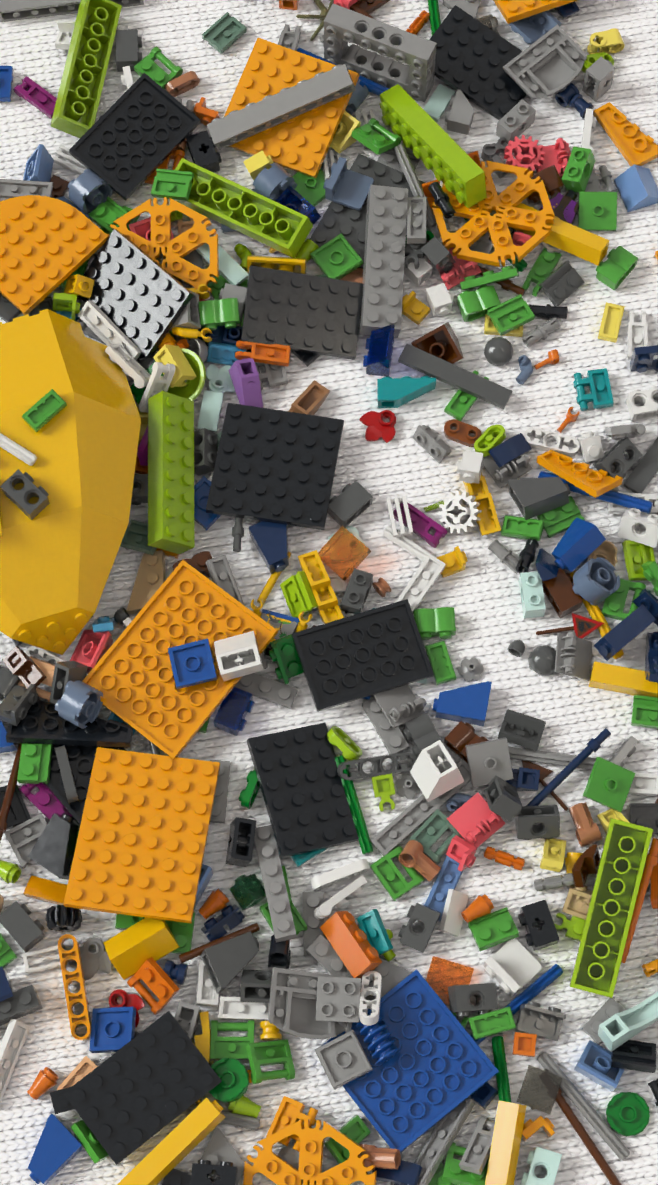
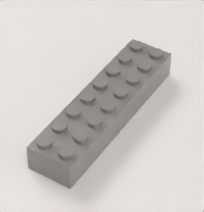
(384, 259)

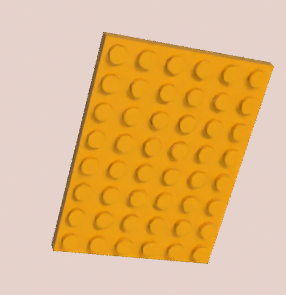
(138, 669)
(142, 835)

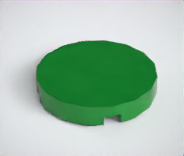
(234, 1080)
(627, 1114)

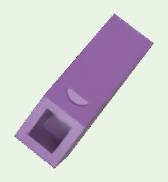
(246, 382)

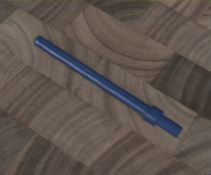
(592, 746)

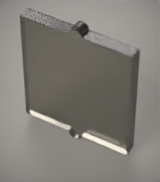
(539, 1089)

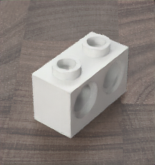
(650, 407)

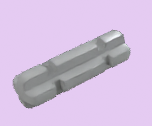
(554, 882)

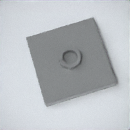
(489, 760)
(343, 1059)

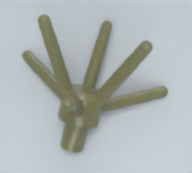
(324, 11)

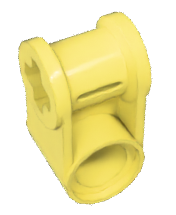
(607, 41)

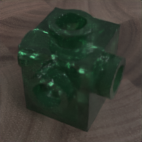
(248, 891)

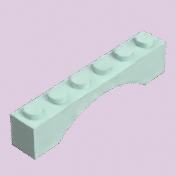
(629, 1023)

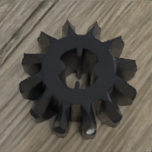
(63, 918)

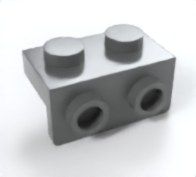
(522, 729)
(540, 1021)

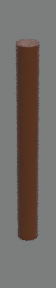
(198, 951)

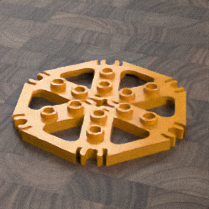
(506, 216)
(177, 247)
(309, 1159)

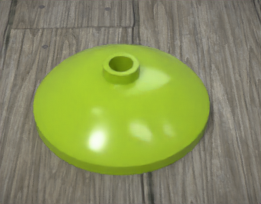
(193, 387)

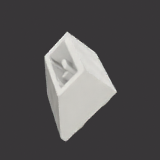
(238, 656)
(435, 771)

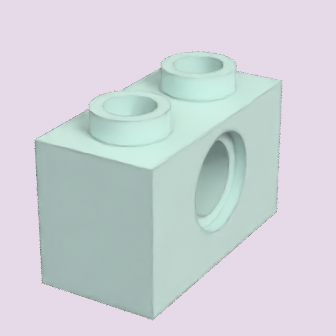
(531, 595)
(545, 1158)

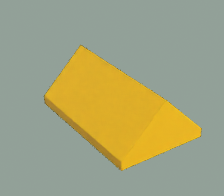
(295, 265)
(138, 943)

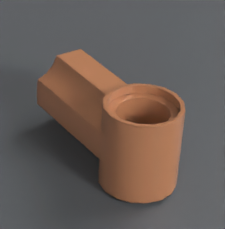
(586, 830)
(413, 856)
(381, 1157)

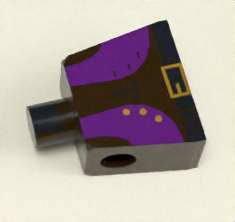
(564, 206)

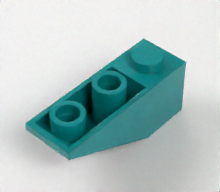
(399, 391)

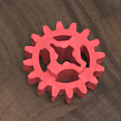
(523, 153)

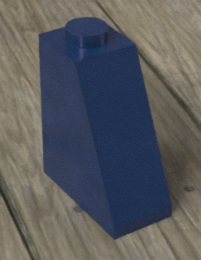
(272, 544)
(624, 632)

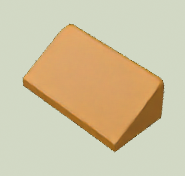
(45, 890)

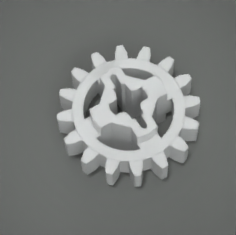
(460, 520)

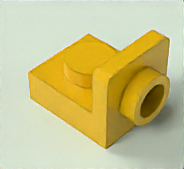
(79, 285)
(413, 308)
(454, 561)

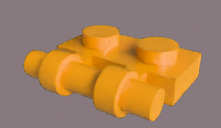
(287, 1114)

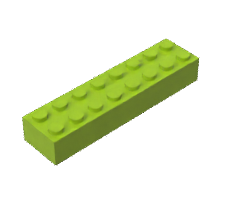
(86, 66)
(433, 146)
(245, 210)
(171, 473)
(611, 908)

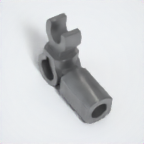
(491, 153)

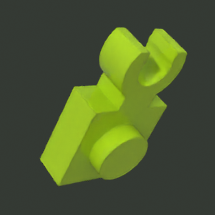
(384, 787)
(574, 926)

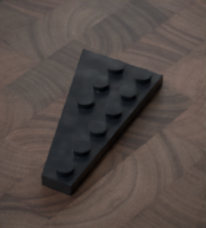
(45, 726)

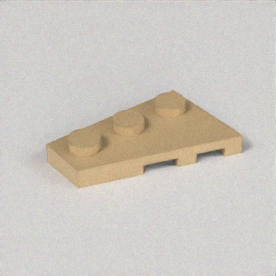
(148, 580)

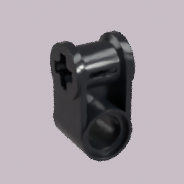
(279, 953)

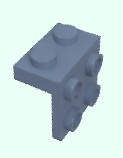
(534, 26)
(347, 186)

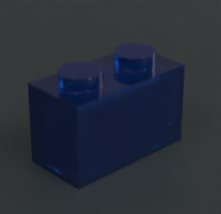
(233, 711)

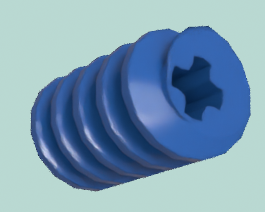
(378, 1040)

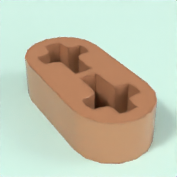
(182, 83)

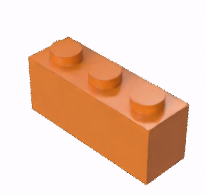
(350, 944)

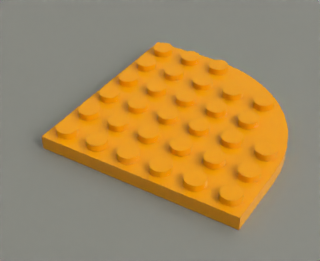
(42, 247)

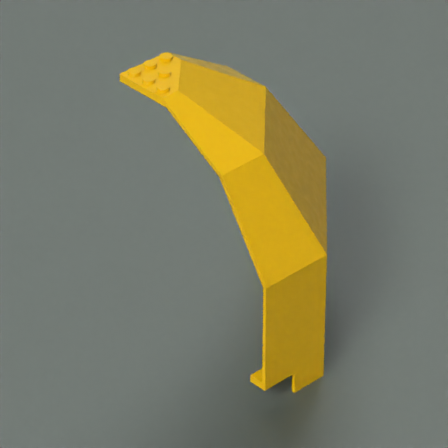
(85, 463)

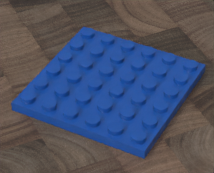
(430, 1072)

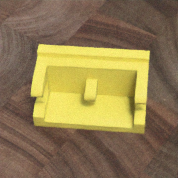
(174, 355)

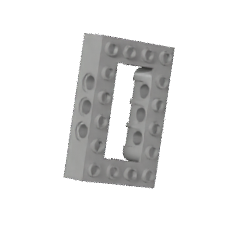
(345, 27)

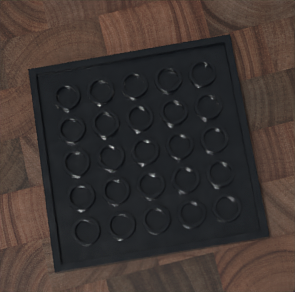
(275, 466)

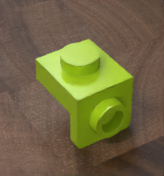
(66, 302)

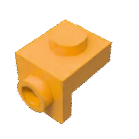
(531, 1127)

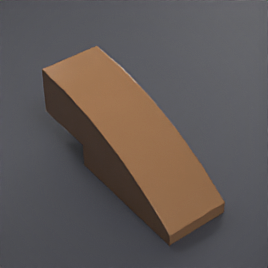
(310, 399)

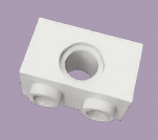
(632, 531)

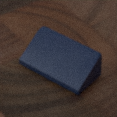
(546, 566)

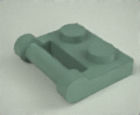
(431, 832)

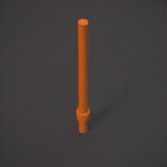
(651, 860)

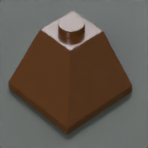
(441, 343)

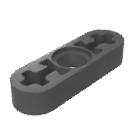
(66, 774)

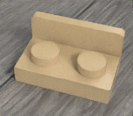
(577, 901)

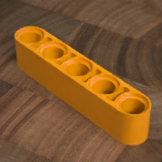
(75, 976)

